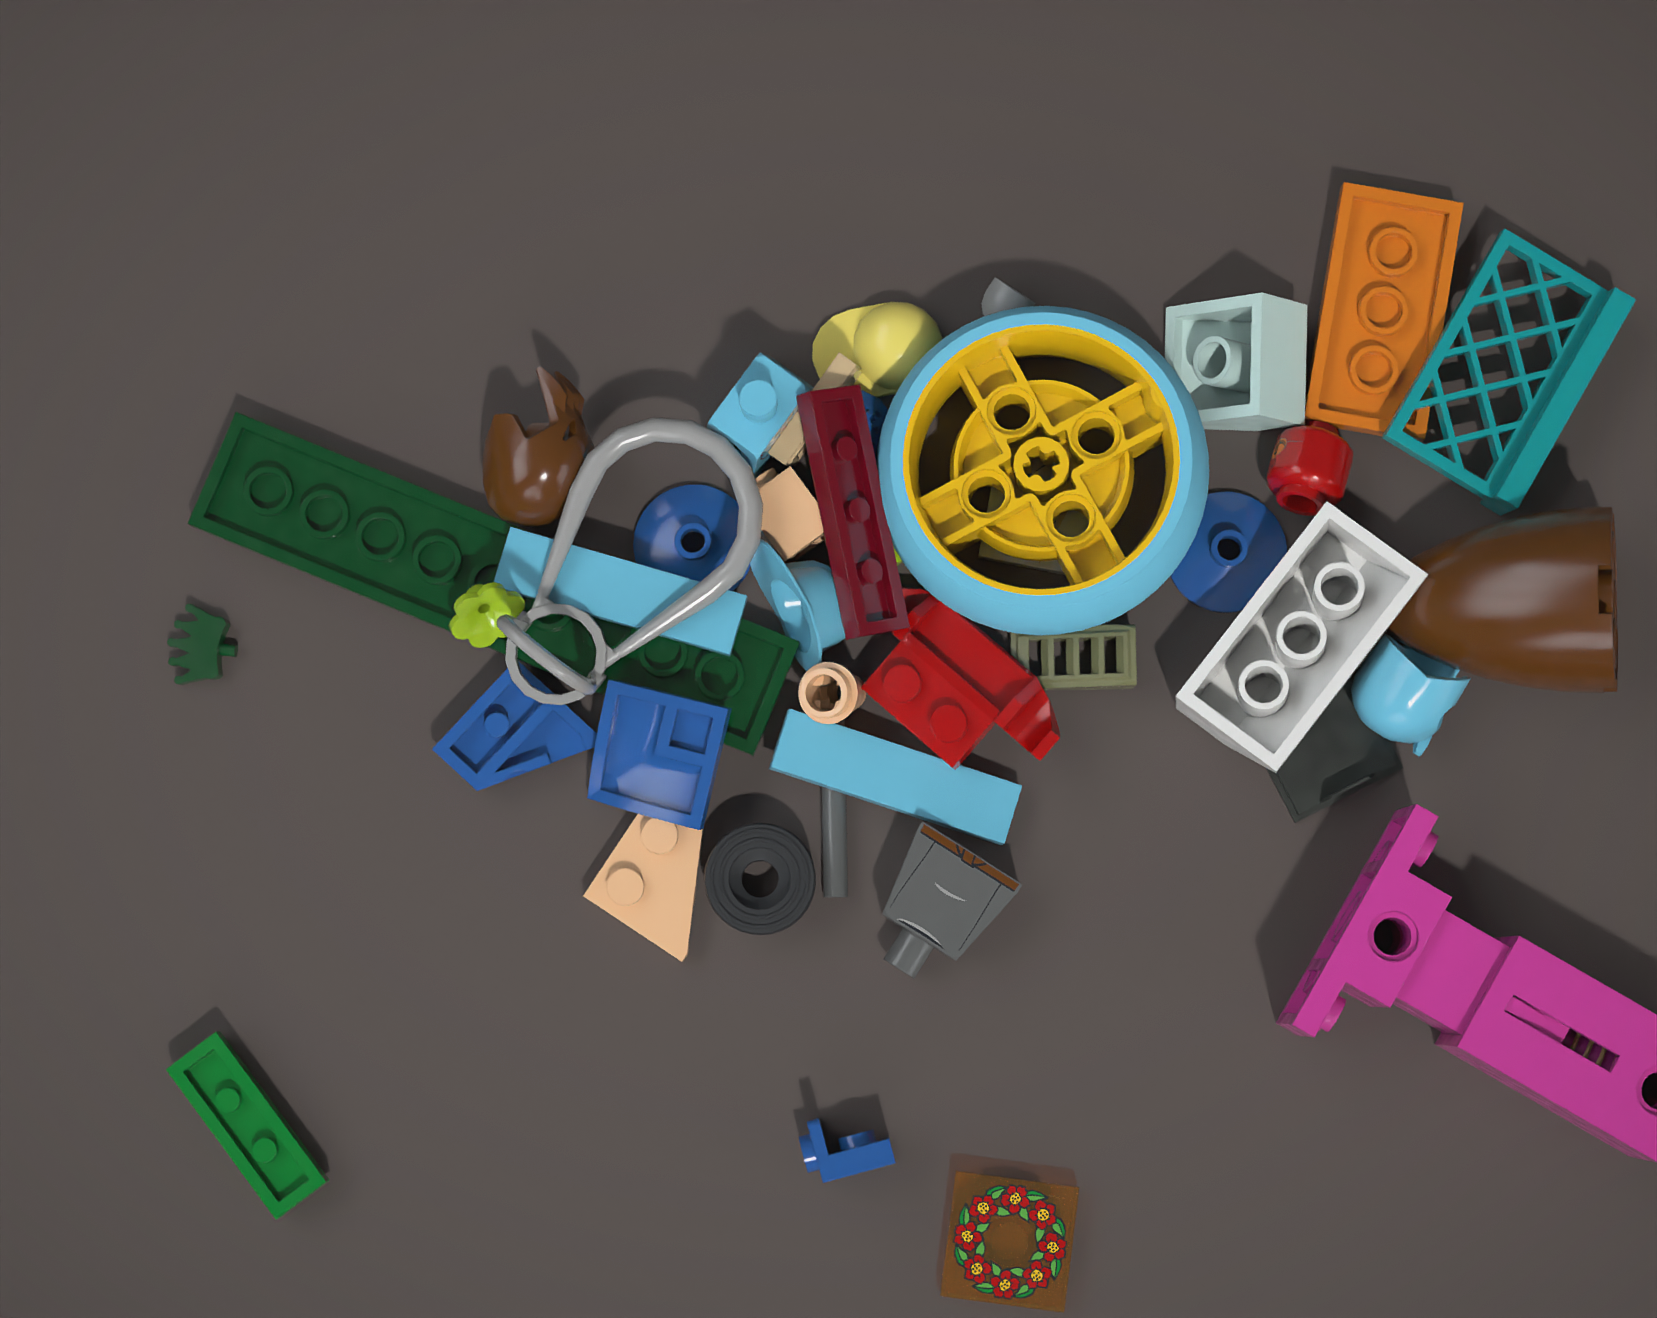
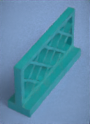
(1553, 398)

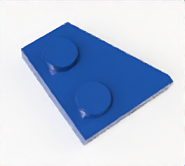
(512, 734)

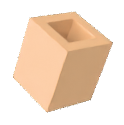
(789, 514)

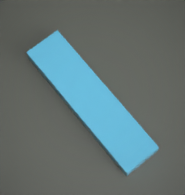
(618, 590)
(895, 777)

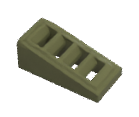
(1125, 658)

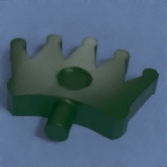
(204, 646)

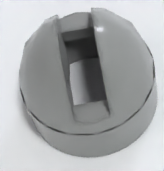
(1002, 297)

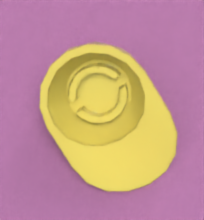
(879, 339)

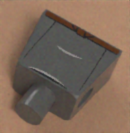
(942, 900)

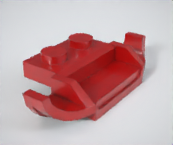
(957, 683)

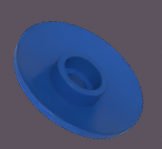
(682, 511)
(1223, 583)

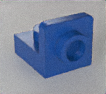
(856, 1155)

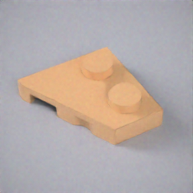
(652, 882)

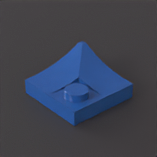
(657, 753)

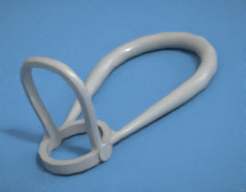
(574, 510)

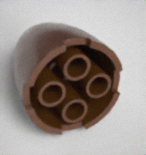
(1522, 602)

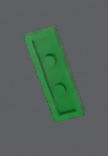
(247, 1125)

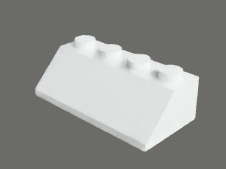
(1299, 638)

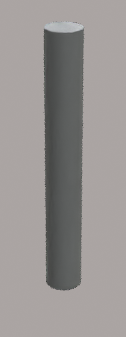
(834, 842)

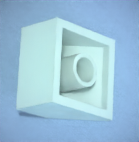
(1241, 360)

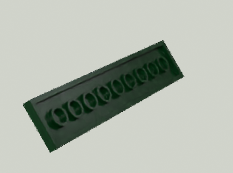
(428, 550)

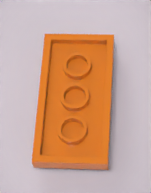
(1380, 306)

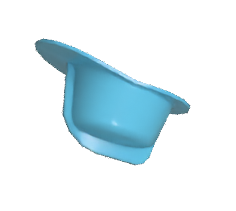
(803, 601)

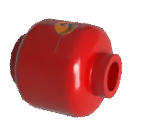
(1309, 467)

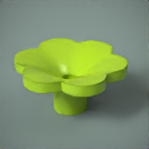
(479, 611)

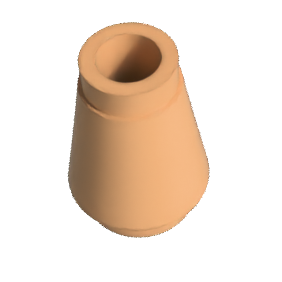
(819, 692)

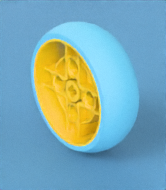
(1138, 418)

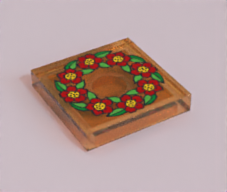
(1009, 1241)

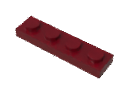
(852, 511)

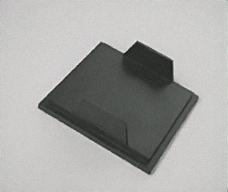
(1333, 760)

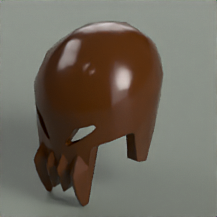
(533, 469)

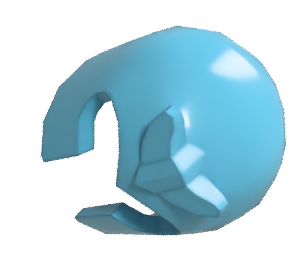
(1404, 693)

